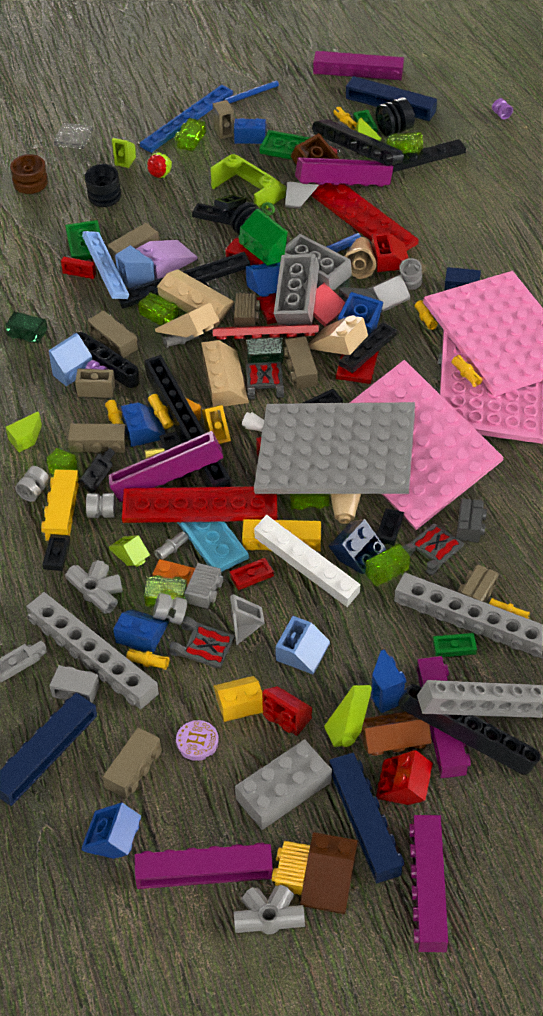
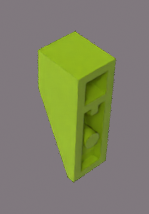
(348, 718)

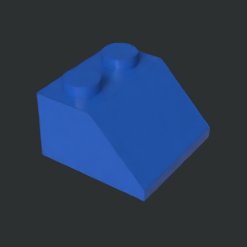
(249, 131)
(364, 307)
(141, 424)
(139, 630)
(112, 831)

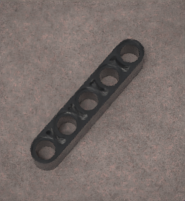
(124, 370)

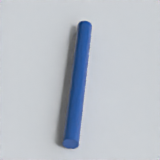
(252, 92)

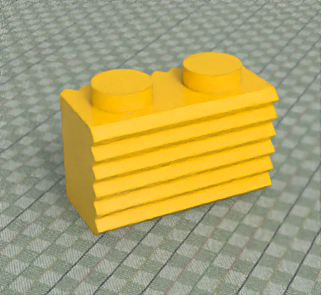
(291, 866)

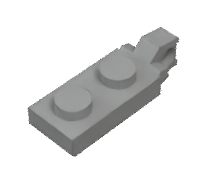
(20, 659)

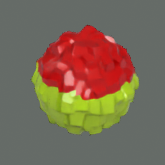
(159, 165)

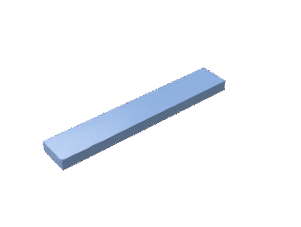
(105, 265)

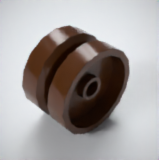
(29, 173)

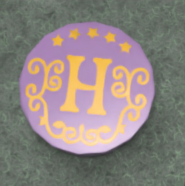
(197, 740)

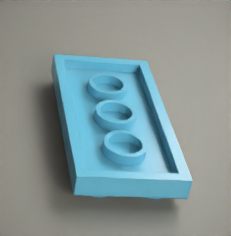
(215, 543)

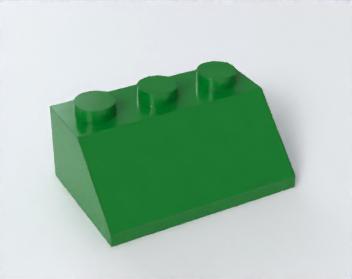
(263, 237)

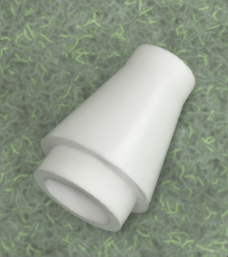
(253, 422)

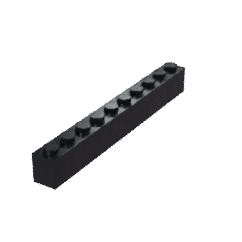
(182, 415)

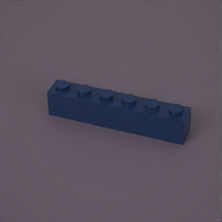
(377, 93)
(45, 747)
(365, 818)

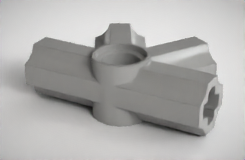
(100, 585)
(262, 908)

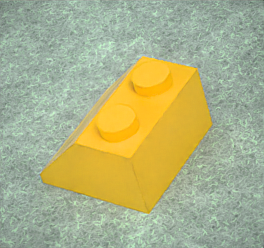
(239, 698)

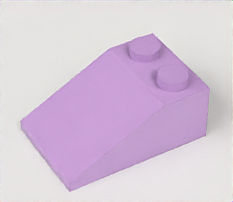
(167, 256)

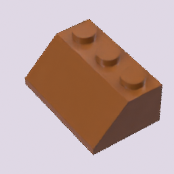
(394, 733)

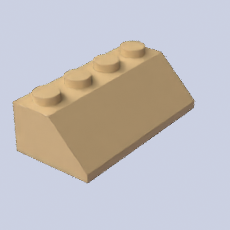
(192, 294)
(223, 374)

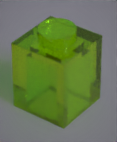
(61, 461)

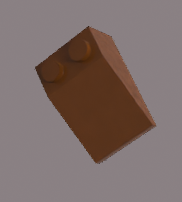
(313, 148)
(329, 873)

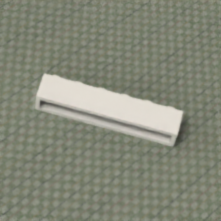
(307, 560)

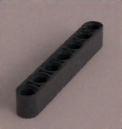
(358, 142)
(475, 734)

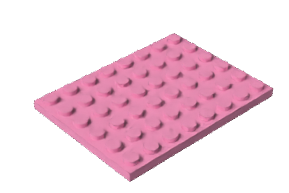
(495, 329)
(507, 415)
(445, 448)

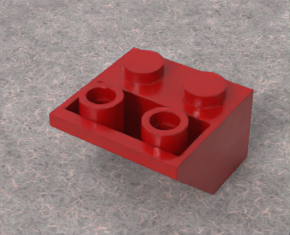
(388, 252)
(285, 710)
(405, 778)

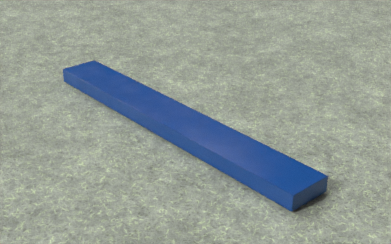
(196, 111)

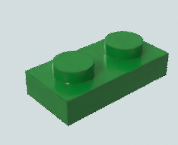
(366, 116)
(454, 645)

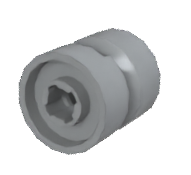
(412, 273)
(32, 483)
(100, 505)
(162, 608)

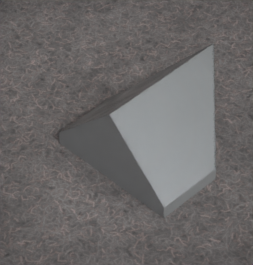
(298, 193)
(245, 616)

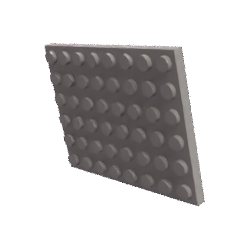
(336, 448)

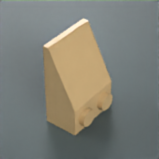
(191, 322)
(341, 336)

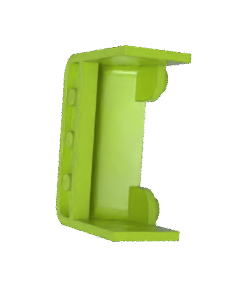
(271, 188)

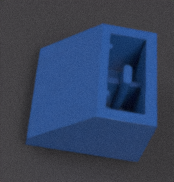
(263, 278)
(387, 683)

